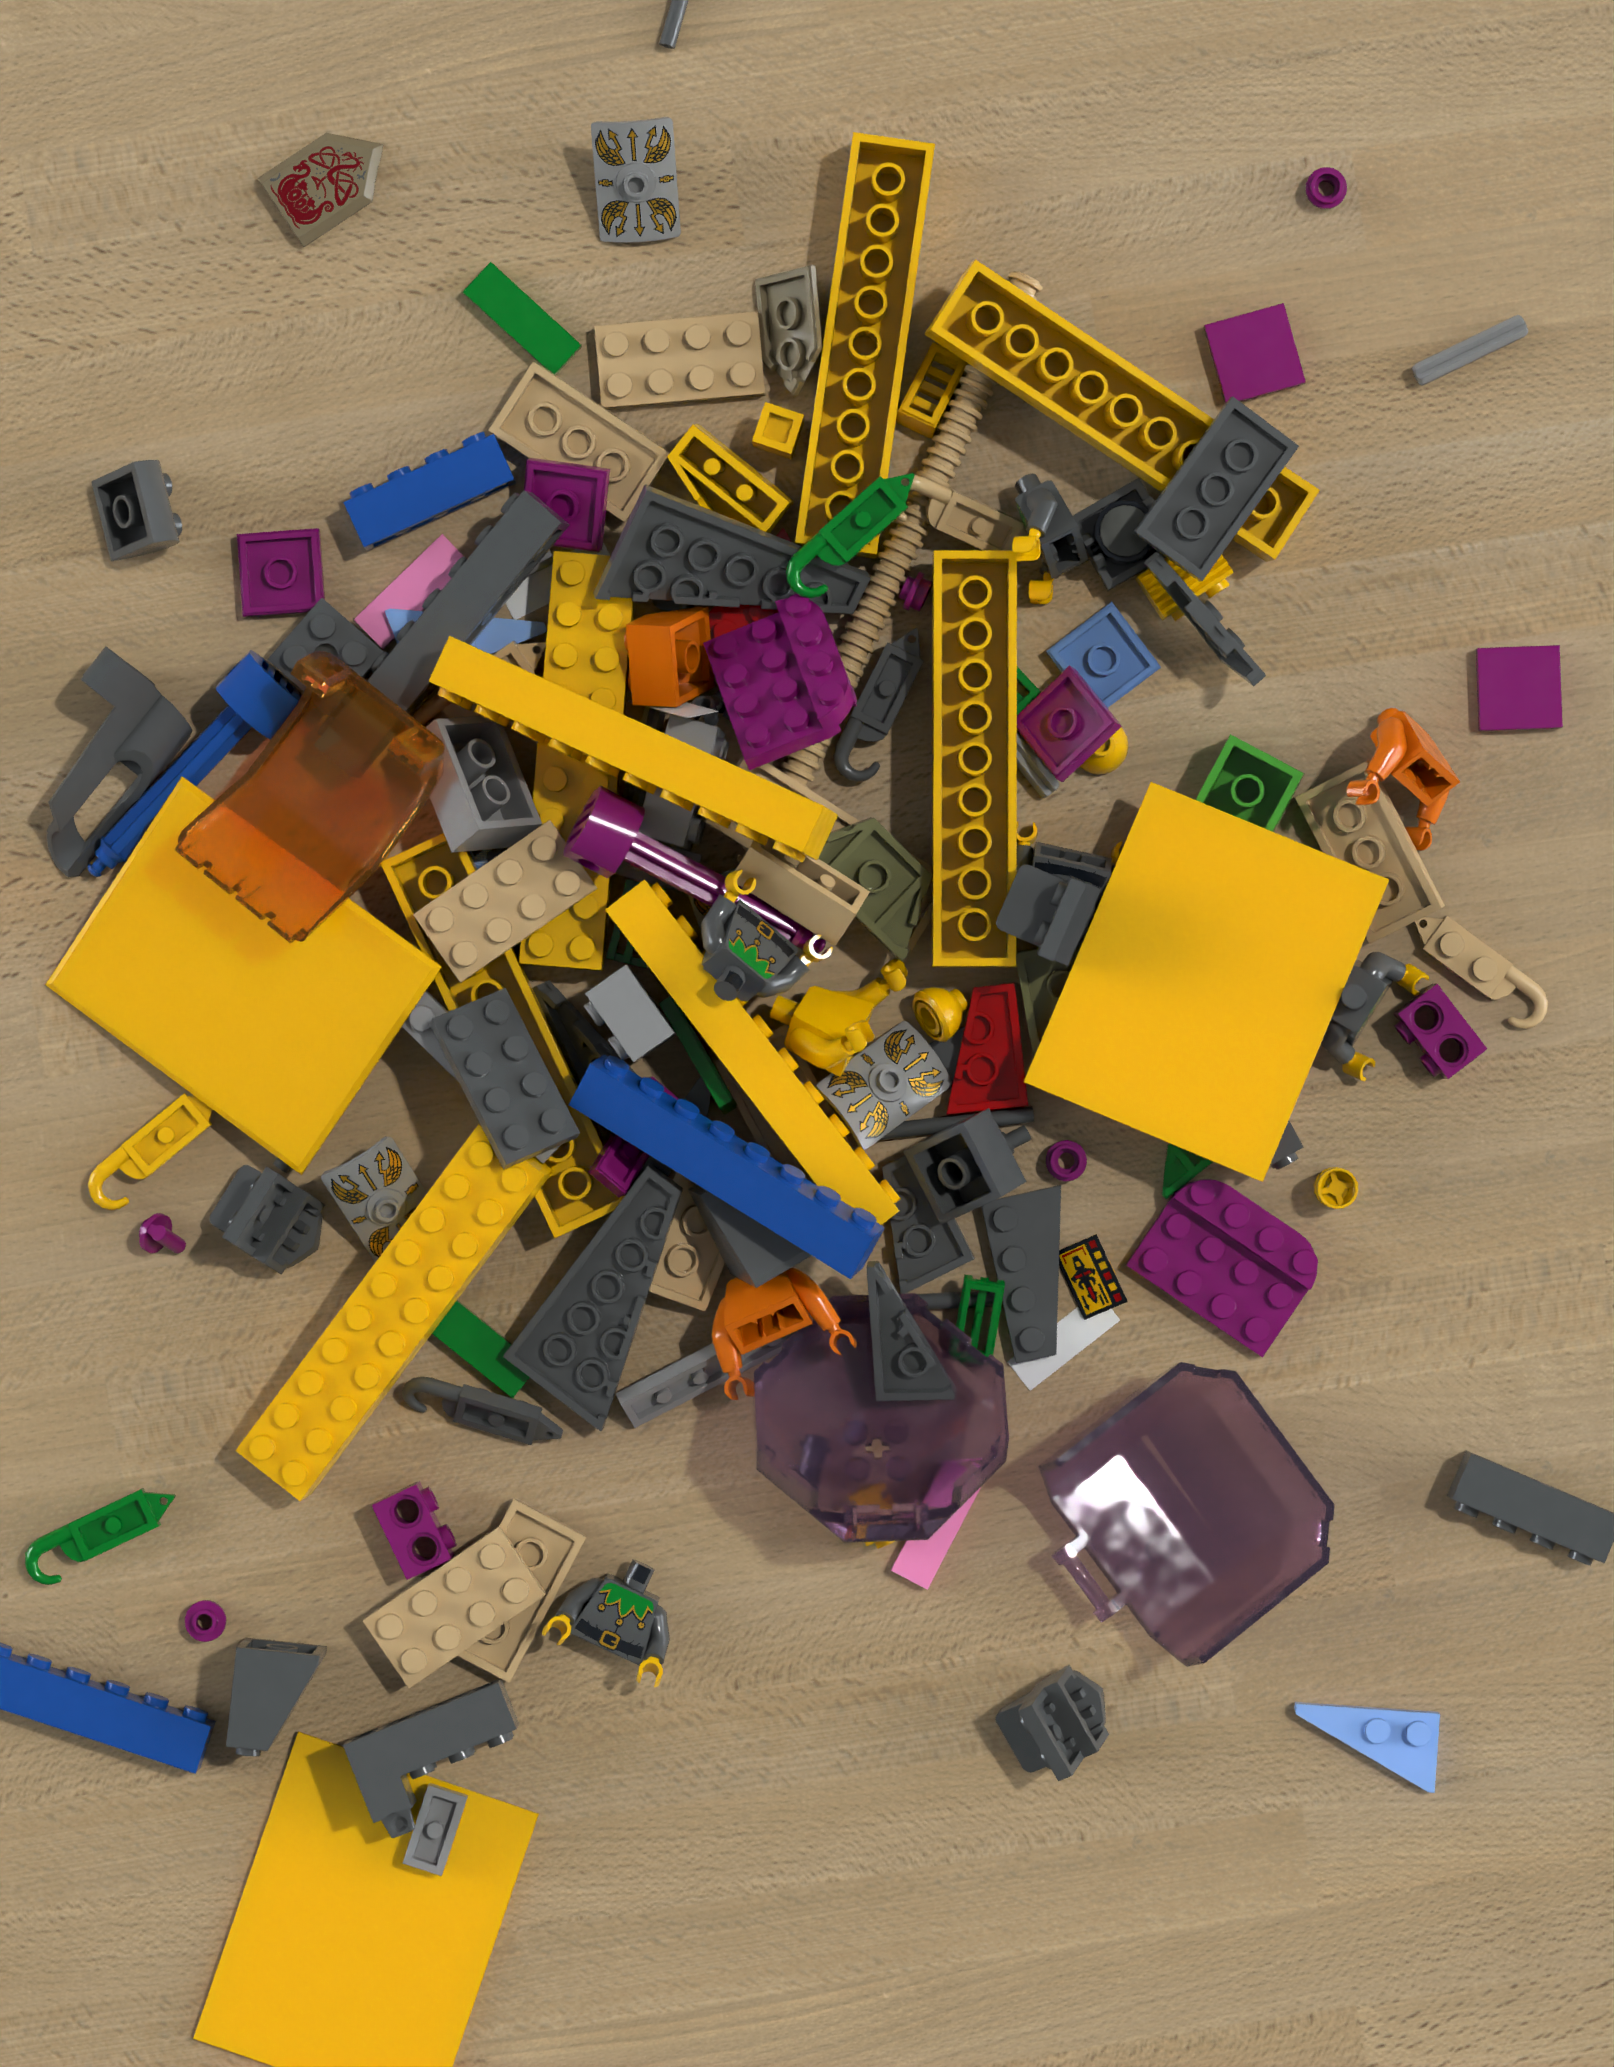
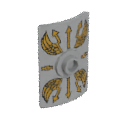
(636, 180)
(886, 1084)
(376, 1193)

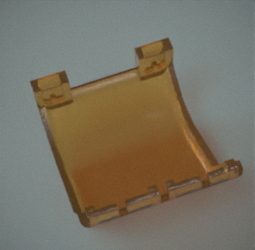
(318, 801)

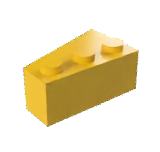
(727, 482)

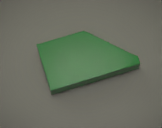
(1180, 1169)

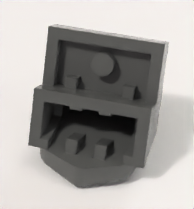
(1048, 912)
(269, 1218)
(1056, 1723)

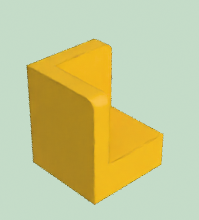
(778, 430)

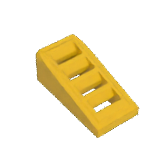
(919, 421)

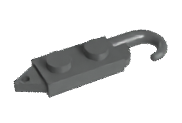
(879, 703)
(485, 1410)

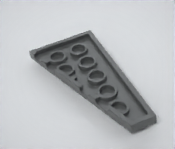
(712, 560)
(591, 1317)

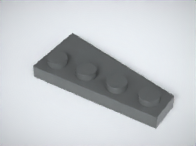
(1025, 1255)

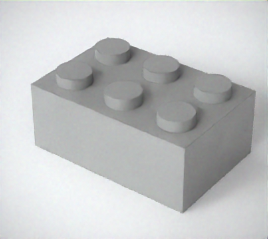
(482, 789)
(665, 820)
(629, 1014)

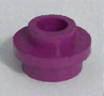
(1331, 176)
(915, 592)
(1075, 1170)
(212, 1609)

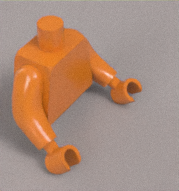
(1415, 762)
(763, 1314)

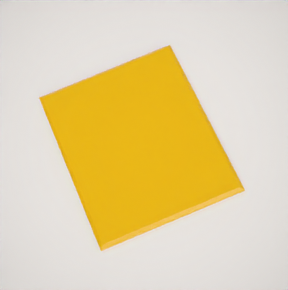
(1206, 981)
(229, 1006)
(345, 1945)

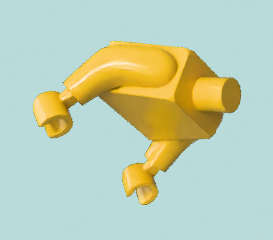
(835, 1024)

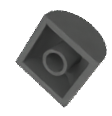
(137, 510)

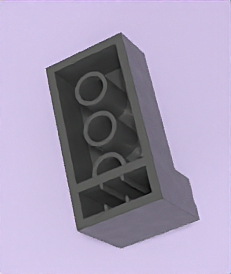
(419, 1741)

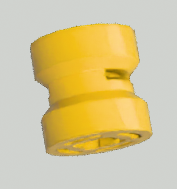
(1341, 1188)

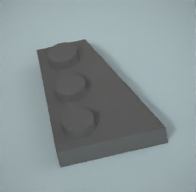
(920, 1243)

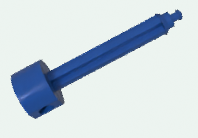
(255, 698)

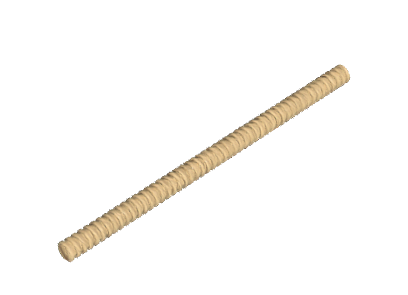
(906, 538)

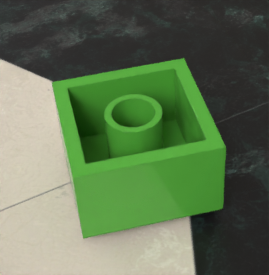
(1250, 784)

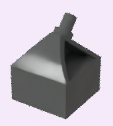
(967, 1165)

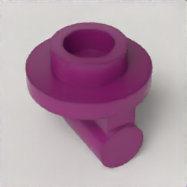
(157, 1233)

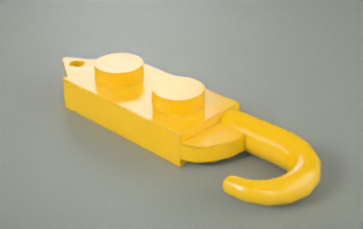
(152, 1146)

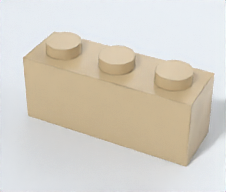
(804, 891)

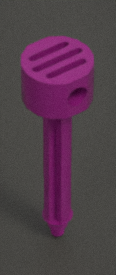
(610, 834)

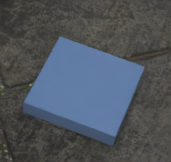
(1106, 655)

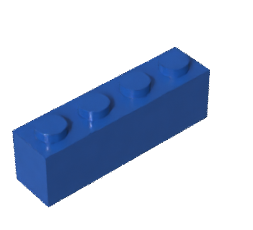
(429, 491)

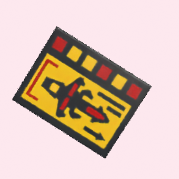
(1090, 1277)

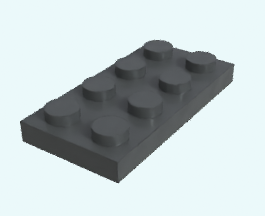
(1216, 489)
(504, 1078)

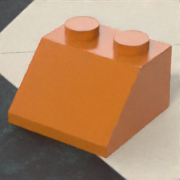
(668, 657)

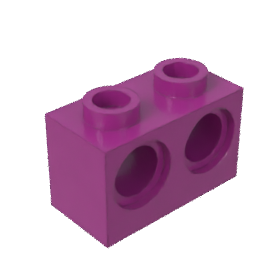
(1447, 1024)
(403, 1533)

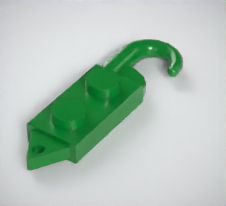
(851, 530)
(99, 1531)

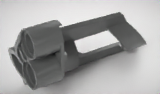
(139, 732)

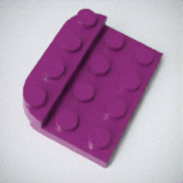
(782, 681)
(1227, 1261)

